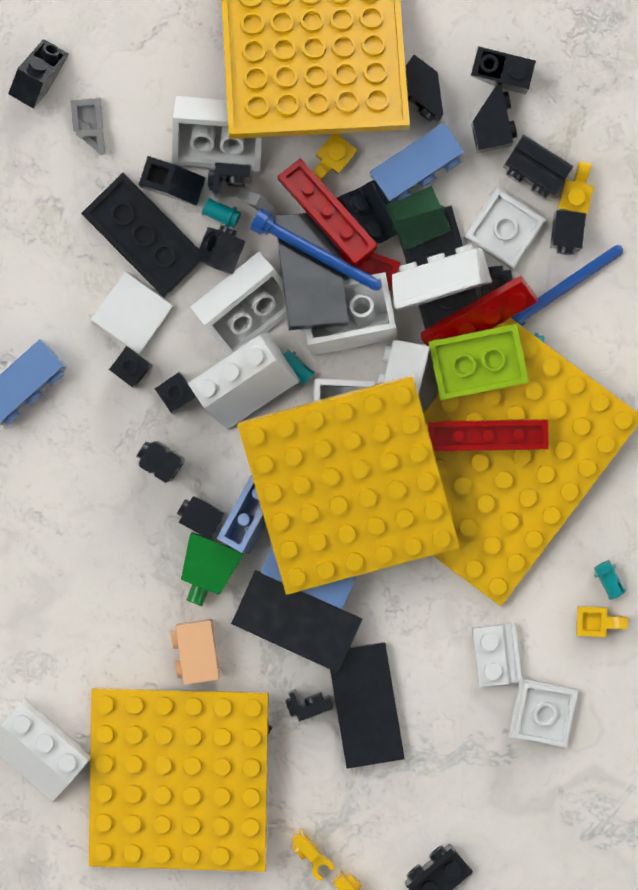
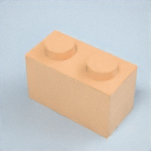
(196, 651)

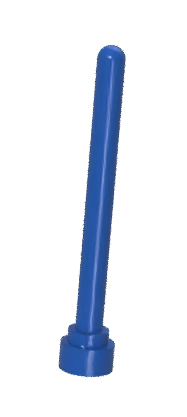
(266, 224)
(569, 283)

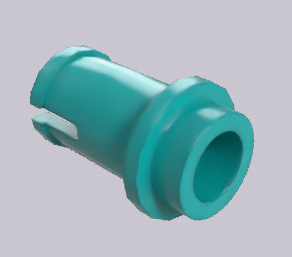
(221, 213)
(302, 371)
(609, 579)

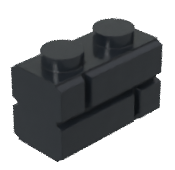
(537, 167)
(158, 459)

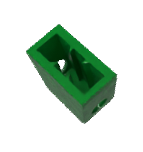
(207, 566)

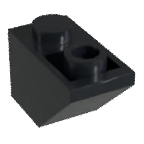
(504, 69)
(37, 73)
(424, 89)
(491, 125)
(171, 181)

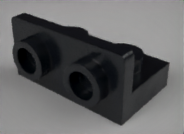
(234, 174)
(369, 210)
(313, 705)
(442, 872)

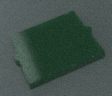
(418, 218)

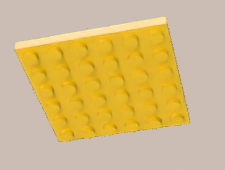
(314, 67)
(348, 484)
(178, 779)

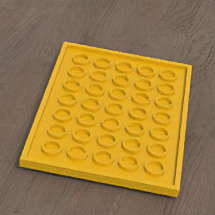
(517, 500)

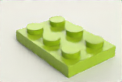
(478, 362)

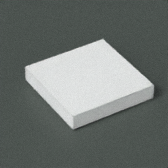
(505, 228)
(132, 312)
(543, 713)

